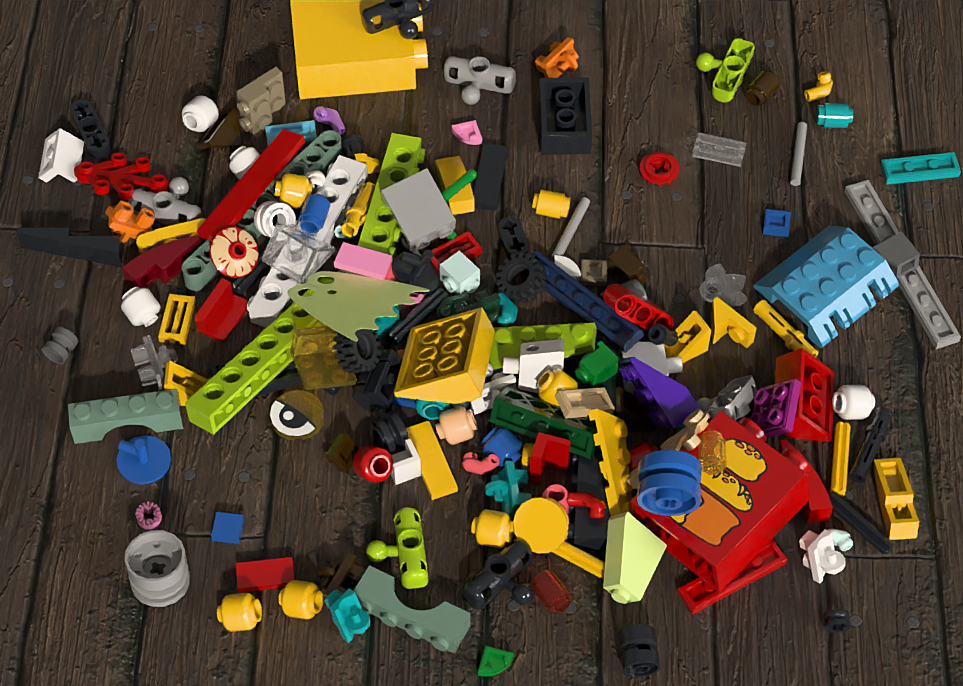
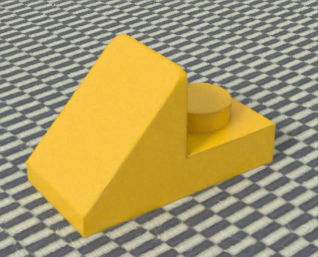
(727, 320)

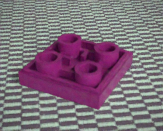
(776, 407)

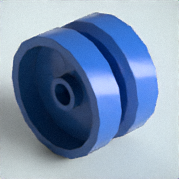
(669, 483)

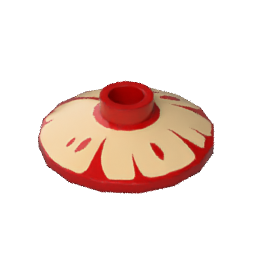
(224, 256)

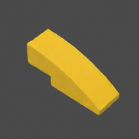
(448, 172)
(895, 499)

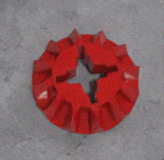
(655, 161)

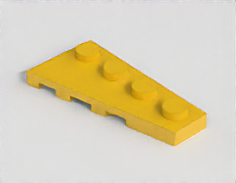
(616, 457)

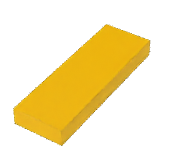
(434, 466)

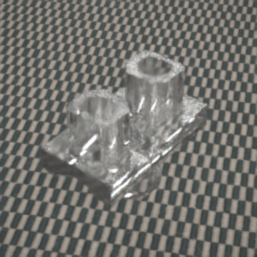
(147, 353)

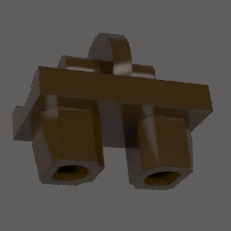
(339, 576)

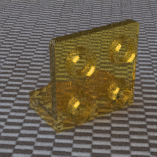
(315, 359)

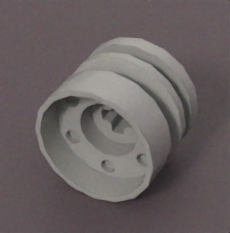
(157, 568)

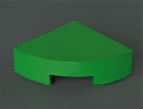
(494, 661)

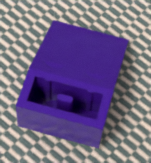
(665, 398)

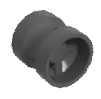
(60, 345)

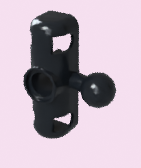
(395, 13)
(511, 565)

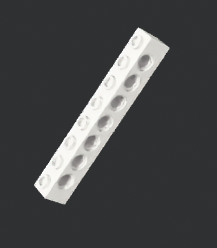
(340, 189)

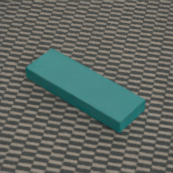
(920, 168)

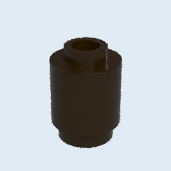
(762, 87)

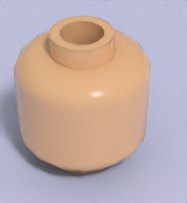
(456, 425)

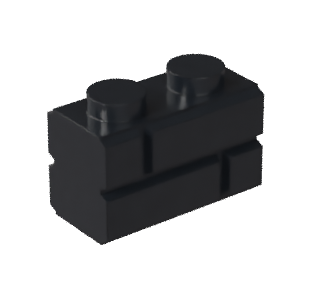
(377, 386)

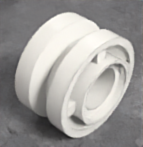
(266, 212)

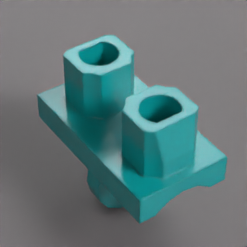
(505, 488)
(347, 613)

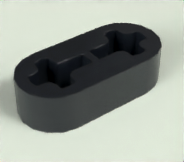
(517, 238)

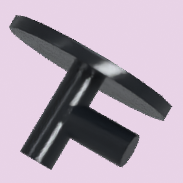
(416, 270)

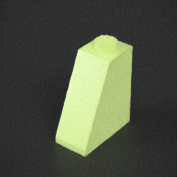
(630, 558)

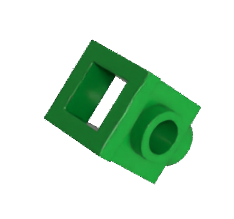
(597, 366)

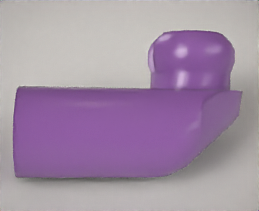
(329, 117)

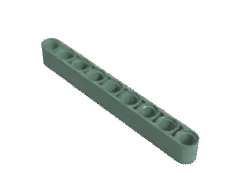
(314, 157)

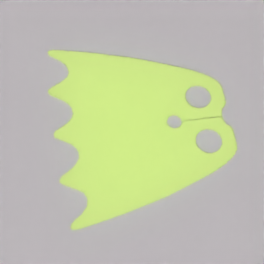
(355, 304)

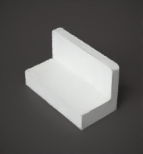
(60, 156)

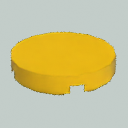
(541, 524)

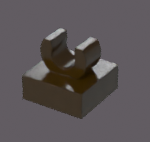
(341, 452)

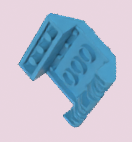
(829, 280)

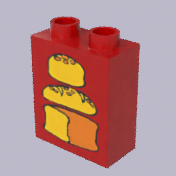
(738, 506)

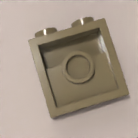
(261, 99)

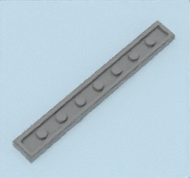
(913, 284)

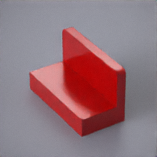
(221, 312)
(548, 453)

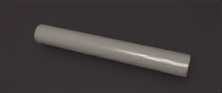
(798, 154)
(571, 227)

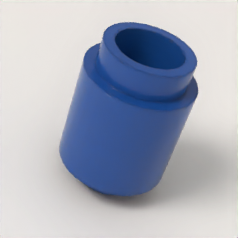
(314, 213)

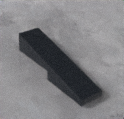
(60, 242)

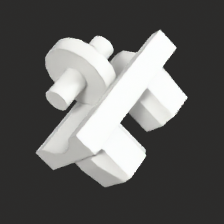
(491, 390)
(821, 554)

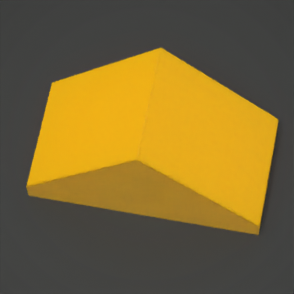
(693, 338)
(183, 380)

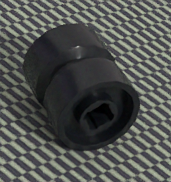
(638, 649)

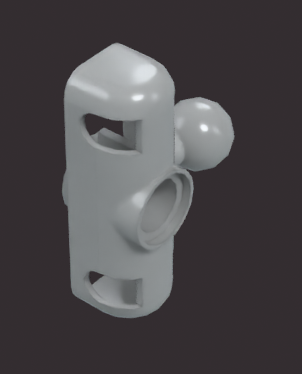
(477, 75)
(166, 205)
(731, 400)

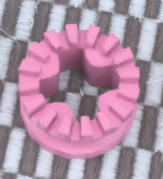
(148, 508)

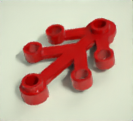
(90, 173)

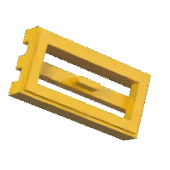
(173, 336)

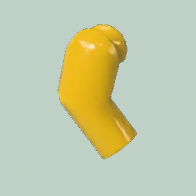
(822, 88)

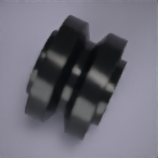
(390, 431)

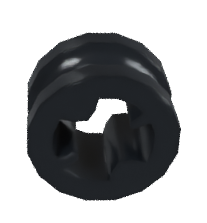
(837, 620)

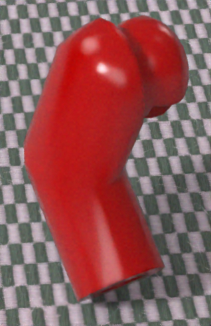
(587, 500)

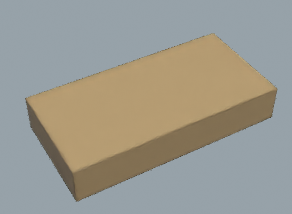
(579, 401)

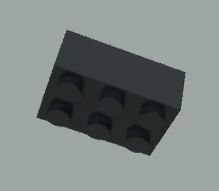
(565, 116)

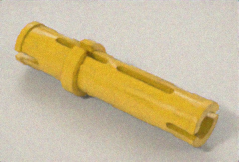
(357, 213)
(792, 338)

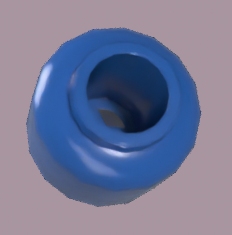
(503, 444)

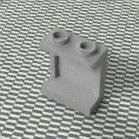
(419, 209)

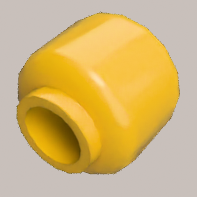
(293, 190)
(552, 382)
(493, 528)
(301, 599)
(239, 612)

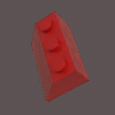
(814, 405)

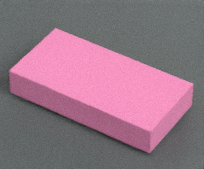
(363, 261)

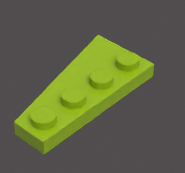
(577, 338)

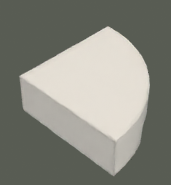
(568, 266)

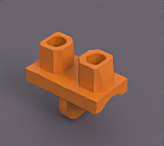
(561, 59)
(128, 224)

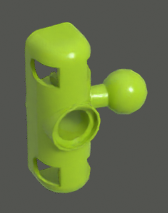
(730, 69)
(407, 533)

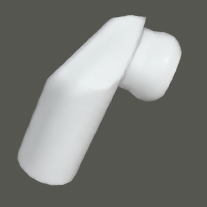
(316, 178)

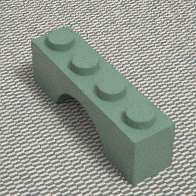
(95, 418)
(441, 626)

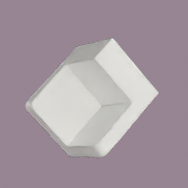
(406, 464)

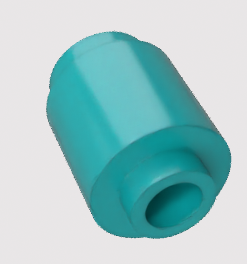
(834, 115)

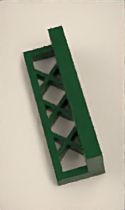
(533, 415)

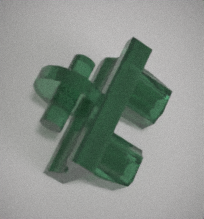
(483, 299)

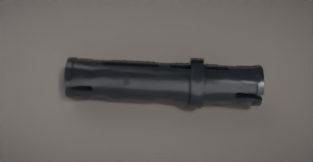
(881, 420)

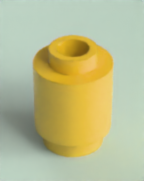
(551, 204)

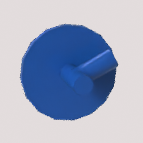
(143, 459)

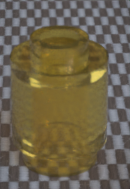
(712, 452)

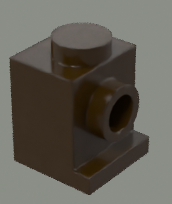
(625, 266)

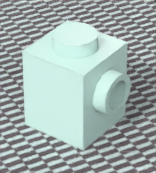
(459, 274)

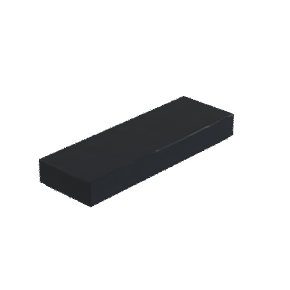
(490, 176)

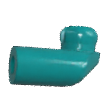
(509, 311)

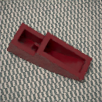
(160, 262)

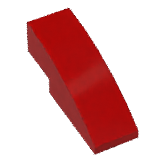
(819, 504)

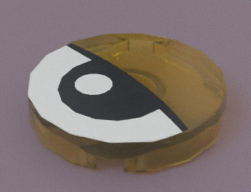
(297, 415)

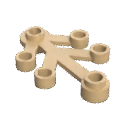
(694, 423)

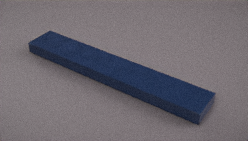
(587, 305)

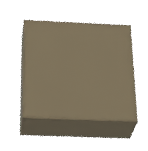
(594, 272)

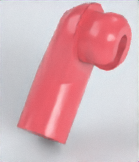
(476, 466)

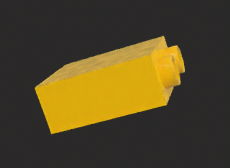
(343, 59)

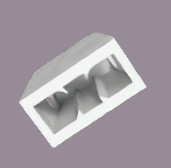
(653, 356)
(534, 362)

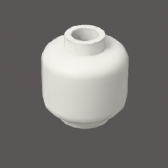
(200, 113)
(242, 160)
(140, 306)
(853, 402)

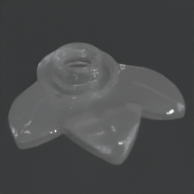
(725, 286)

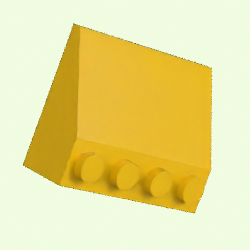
(447, 359)

